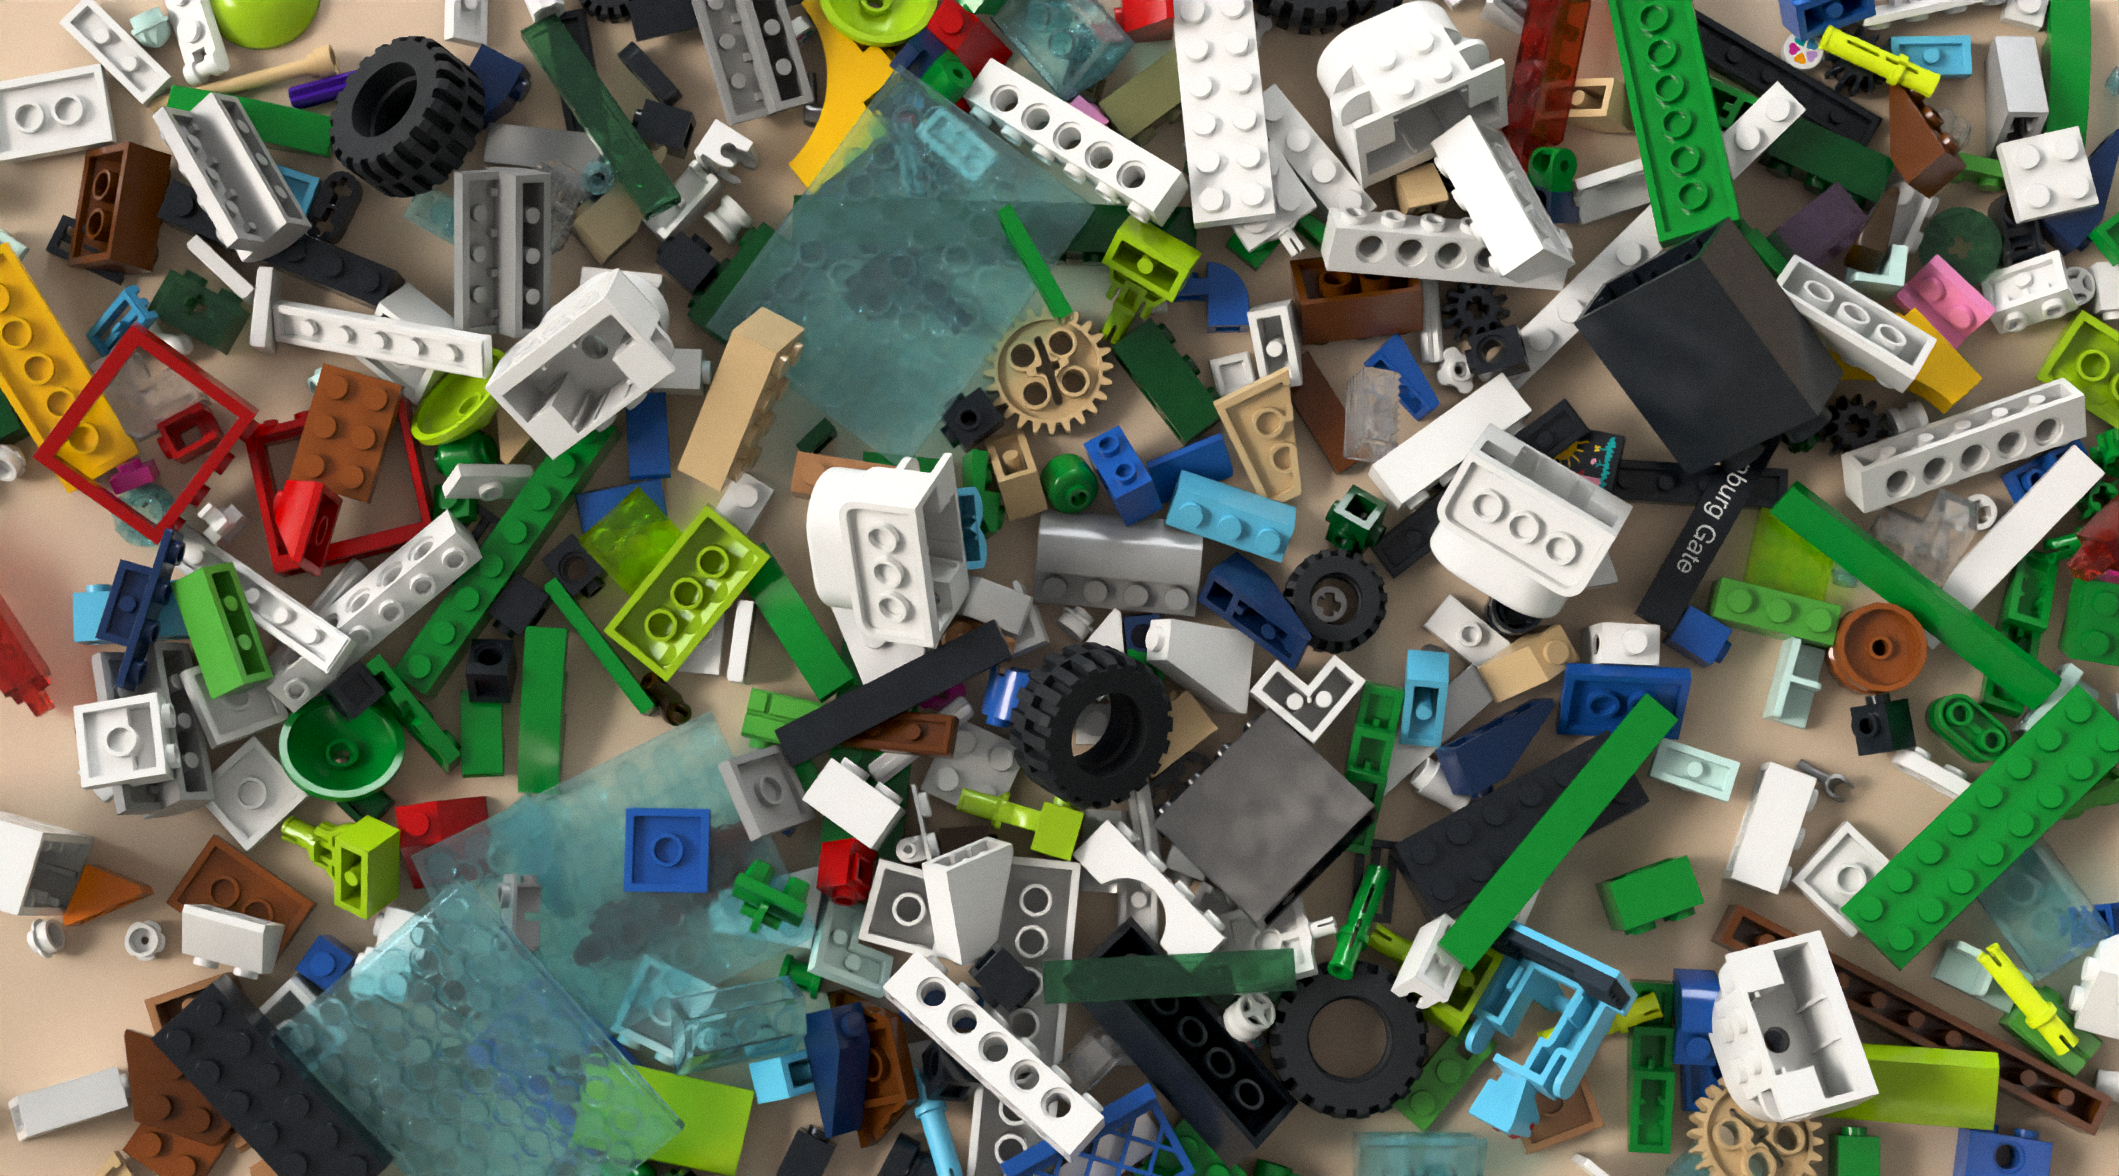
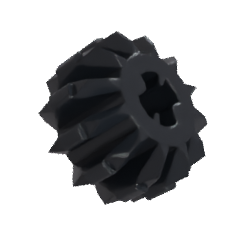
(1852, 76)
(1485, 302)
(1852, 413)

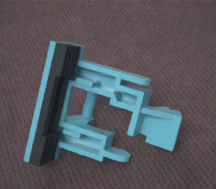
(1556, 1065)

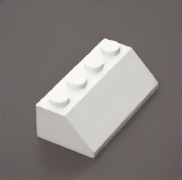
(1500, 201)
(1856, 326)

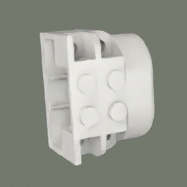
(1403, 85)
(568, 379)
(1524, 525)
(886, 545)
(1795, 1002)

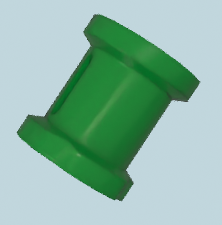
(805, 980)

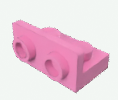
(1945, 301)

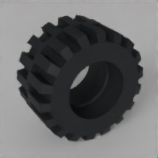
(1363, 581)

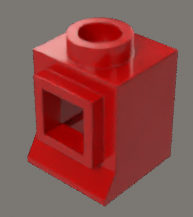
(172, 428)
(845, 871)

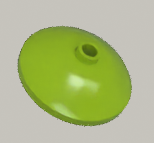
(263, 22)
(879, 27)
(454, 408)

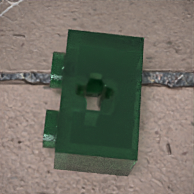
(215, 328)

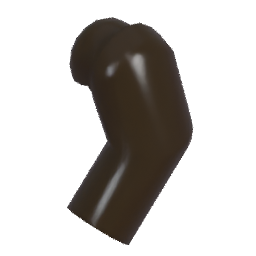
(667, 698)

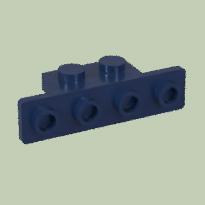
(135, 607)

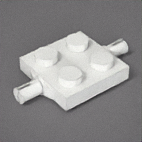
(1291, 205)
(1288, 931)

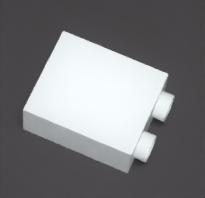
(39, 865)

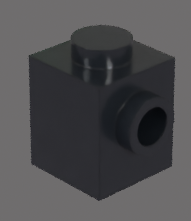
(687, 261)
(971, 420)
(1882, 725)
(1003, 979)

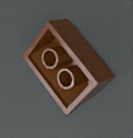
(120, 208)
(1352, 305)

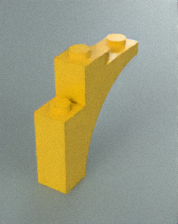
(851, 85)
(1943, 377)

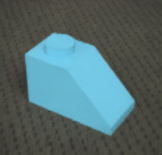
(1424, 698)
(782, 1077)

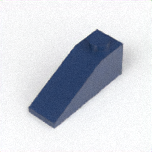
(503, 82)
(2071, 229)
(1255, 607)
(1491, 750)
(838, 1062)

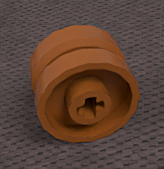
(1898, 653)

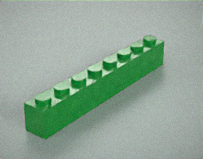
(506, 551)

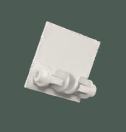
(923, 846)

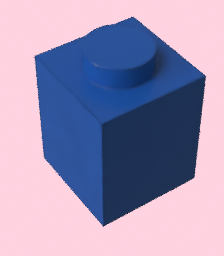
(1699, 637)
(326, 961)

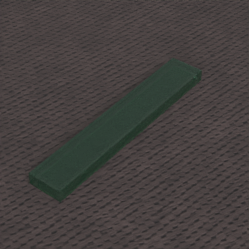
(600, 116)
(1168, 976)

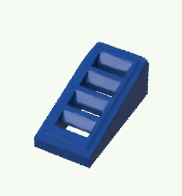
(1414, 387)

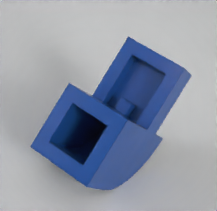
(1224, 297)
(1693, 1008)

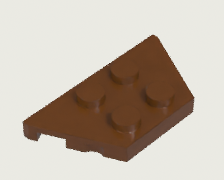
(890, 1074)
(166, 1097)

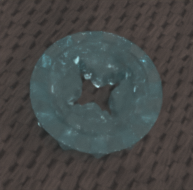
(148, 493)

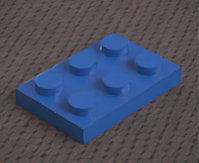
(1602, 696)

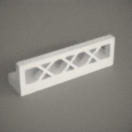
(1610, 192)

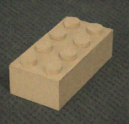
(742, 399)

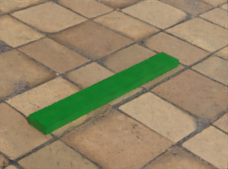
(1912, 591)
(1557, 832)

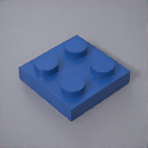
(667, 850)

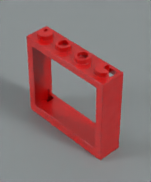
(196, 489)
(341, 552)

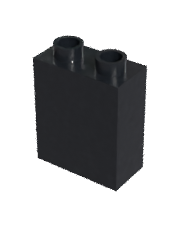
(1712, 351)

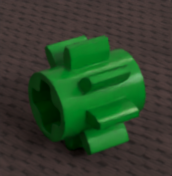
(2107, 452)
(2101, 490)

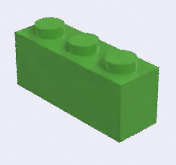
(1773, 612)
(222, 630)

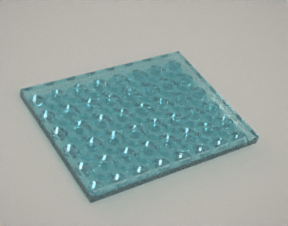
(904, 264)
(613, 947)
(476, 1056)

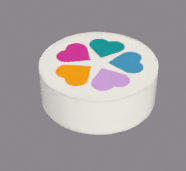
(803, 29)
(1800, 54)

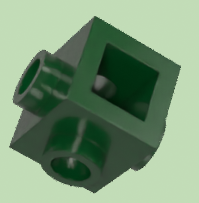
(1356, 521)

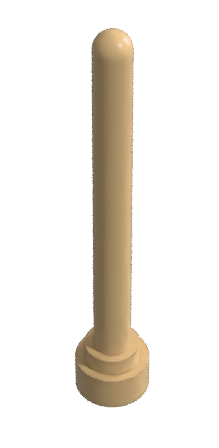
(319, 63)

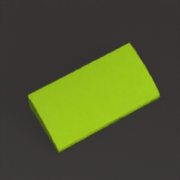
(2089, 360)
(687, 592)
(1929, 1087)
(713, 1121)

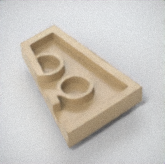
(1263, 434)

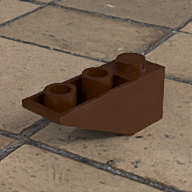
(1919, 145)

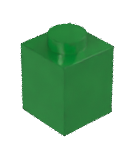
(1853, 1153)

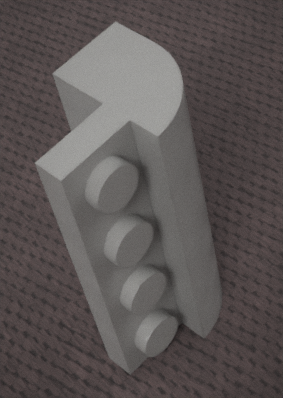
(753, 57)
(233, 176)
(501, 250)
(1110, 566)
(193, 780)

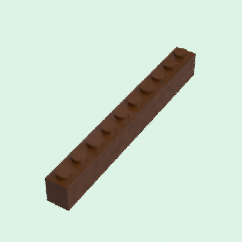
(1931, 1027)

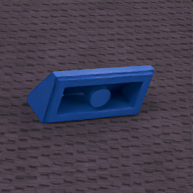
(1204, 458)

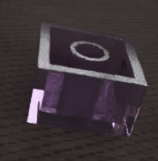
(1820, 227)

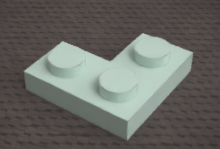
(839, 955)

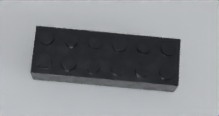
(1464, 850)
(1193, 1059)
(265, 1089)

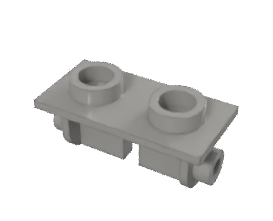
(516, 900)

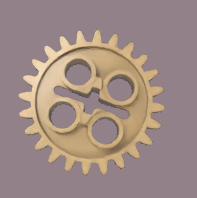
(1082, 360)
(1734, 1159)

